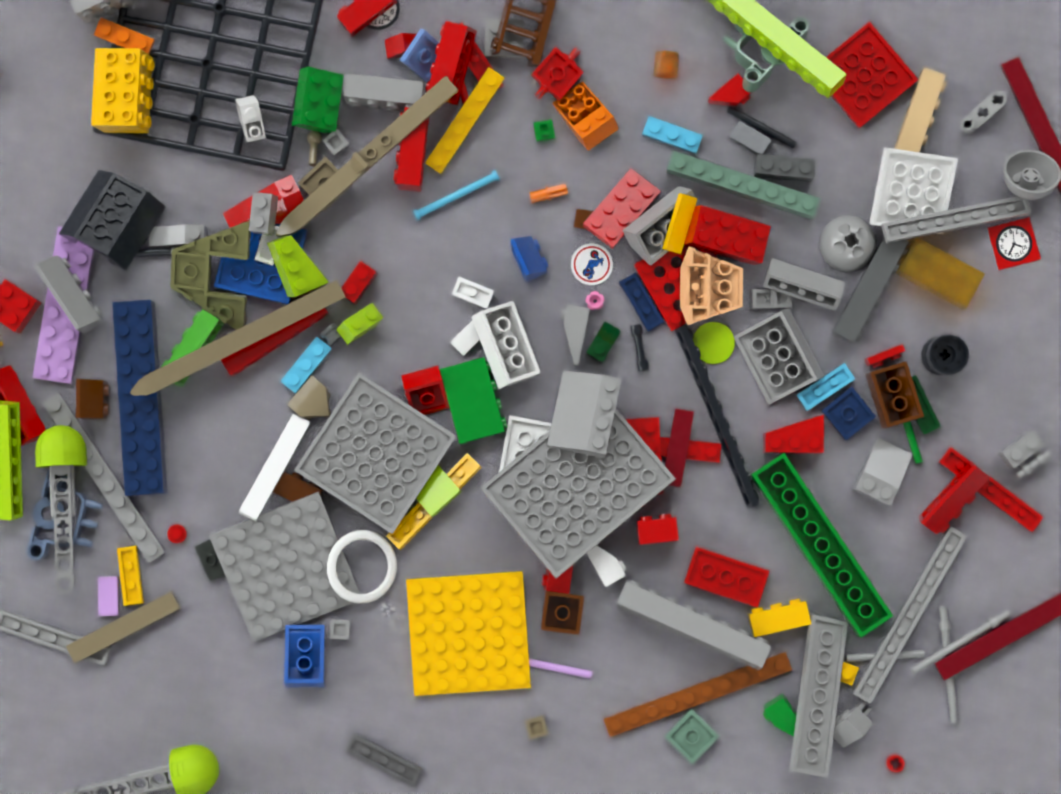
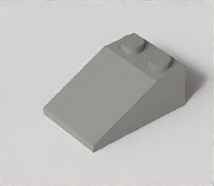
(882, 472)

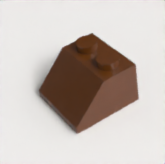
(92, 399)

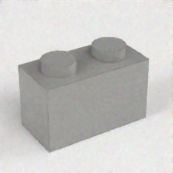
(263, 213)

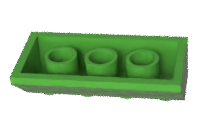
(198, 335)

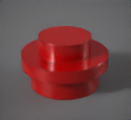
(177, 533)

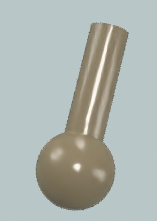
(314, 139)

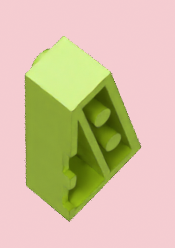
(295, 267)

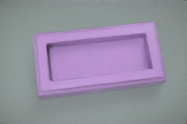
(108, 596)

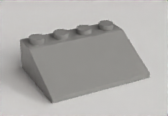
(778, 356)
(584, 413)

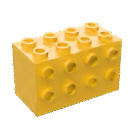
(122, 90)

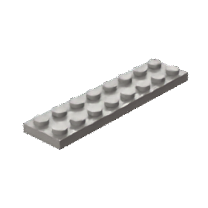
(818, 696)

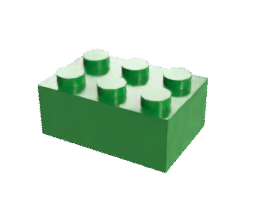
(317, 100)

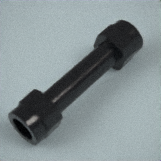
(636, 331)

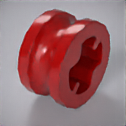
(899, 759)

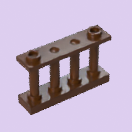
(538, 37)

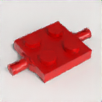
(557, 73)

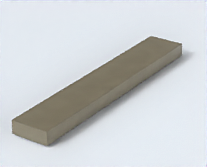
(123, 627)

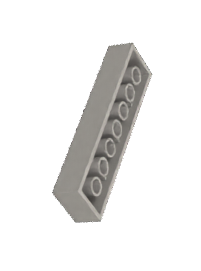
(693, 626)

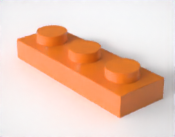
(122, 36)

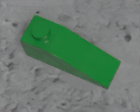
(781, 714)

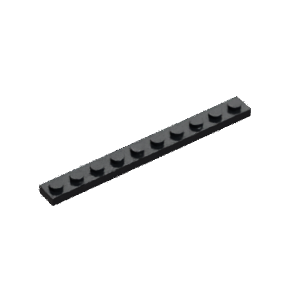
(720, 423)

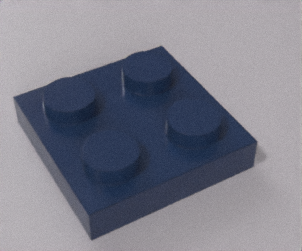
(848, 413)

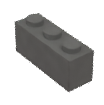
(784, 168)

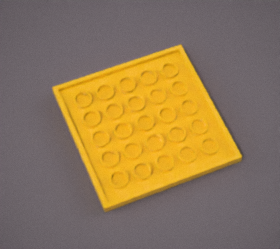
(468, 633)

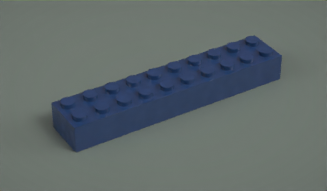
(139, 415)

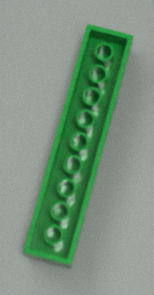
(821, 545)

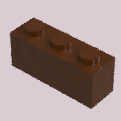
(294, 488)

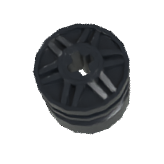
(955, 350)

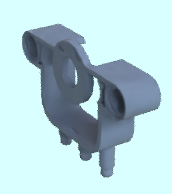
(41, 522)

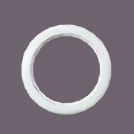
(332, 560)

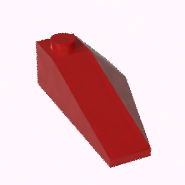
(288, 199)

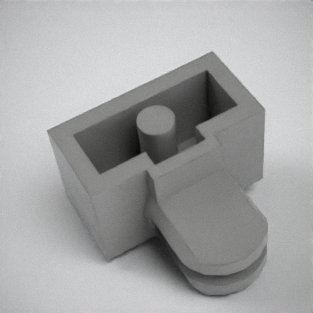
(852, 724)

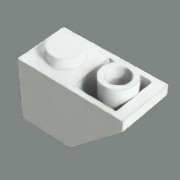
(250, 118)

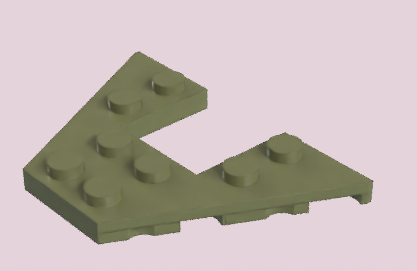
(193, 271)

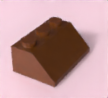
(894, 395)

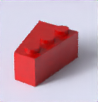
(800, 438)

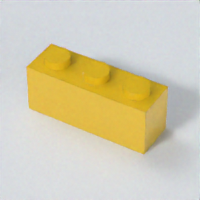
(779, 617)

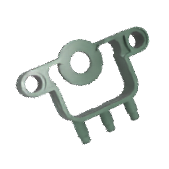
(753, 71)

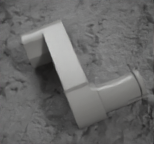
(987, 103)

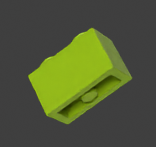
(359, 323)

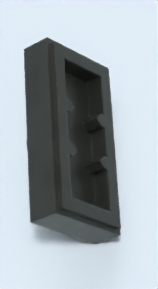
(209, 560)

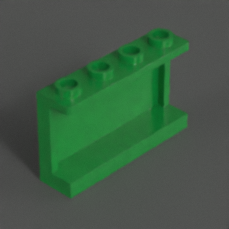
(473, 400)

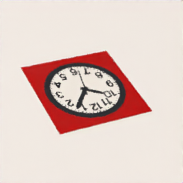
(1014, 243)

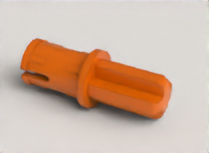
(548, 193)

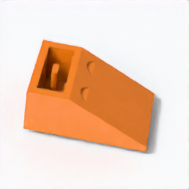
(586, 116)

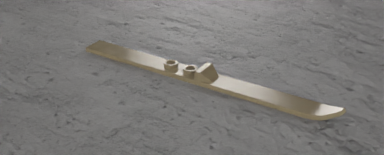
(367, 157)
(238, 339)

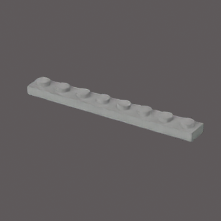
(955, 219)

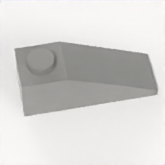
(176, 235)
(574, 325)

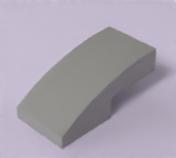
(769, 299)

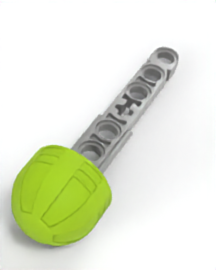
(61, 450)
(190, 771)

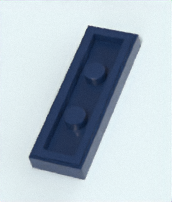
(641, 302)

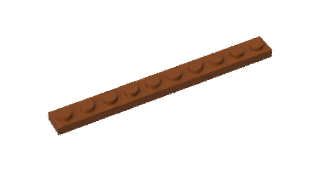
(696, 695)

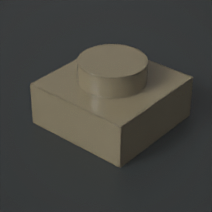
(536, 727)

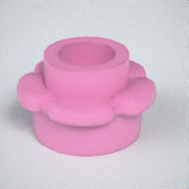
(595, 295)

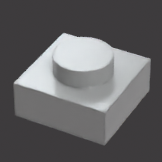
(335, 142)
(339, 629)

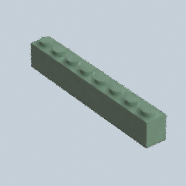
(743, 185)

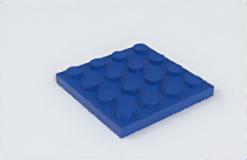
(252, 276)

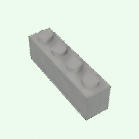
(804, 284)

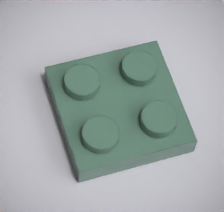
(691, 736)

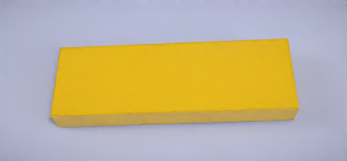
(679, 223)
(130, 575)

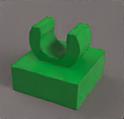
(544, 130)

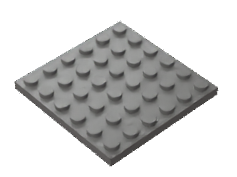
(375, 453)
(282, 566)

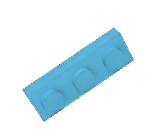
(672, 134)
(306, 365)
(825, 387)

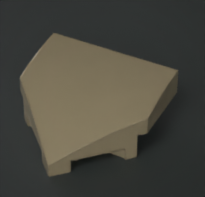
(311, 400)

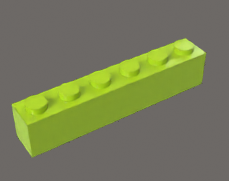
(10, 462)

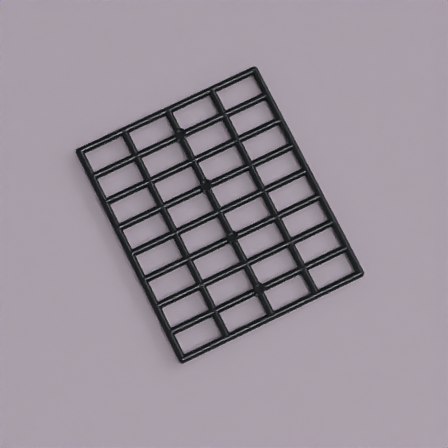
(208, 66)

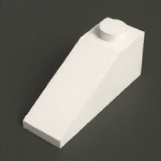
(606, 565)

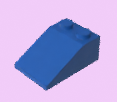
(528, 258)
(304, 656)

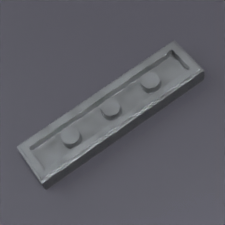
(384, 759)

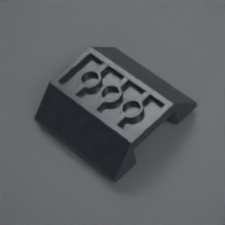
(113, 218)

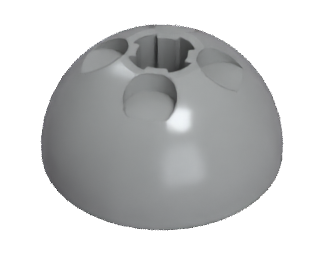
(1031, 174)
(845, 253)

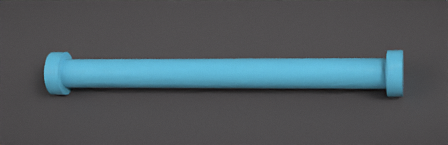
(457, 194)

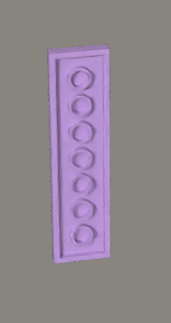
(58, 336)

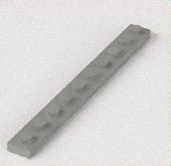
(108, 482)
(909, 615)

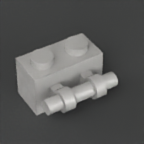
(1020, 450)

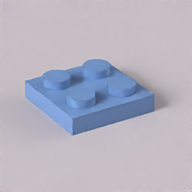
(421, 54)

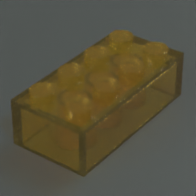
(940, 273)

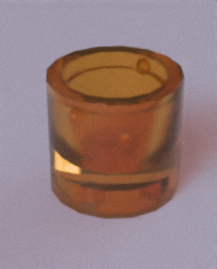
(666, 64)

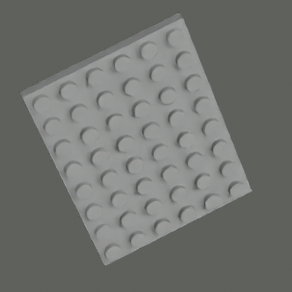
(573, 500)

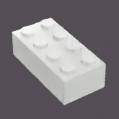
(505, 344)

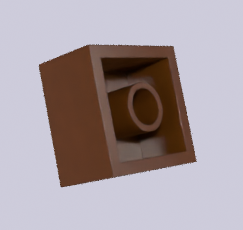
(562, 612)

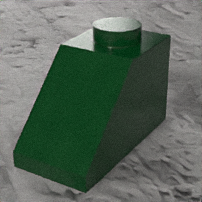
(603, 342)

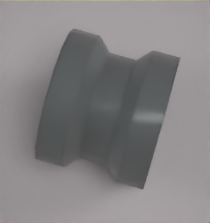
(331, 334)

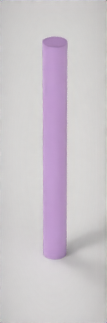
(560, 668)

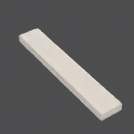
(274, 467)

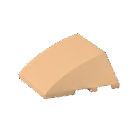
(708, 286)

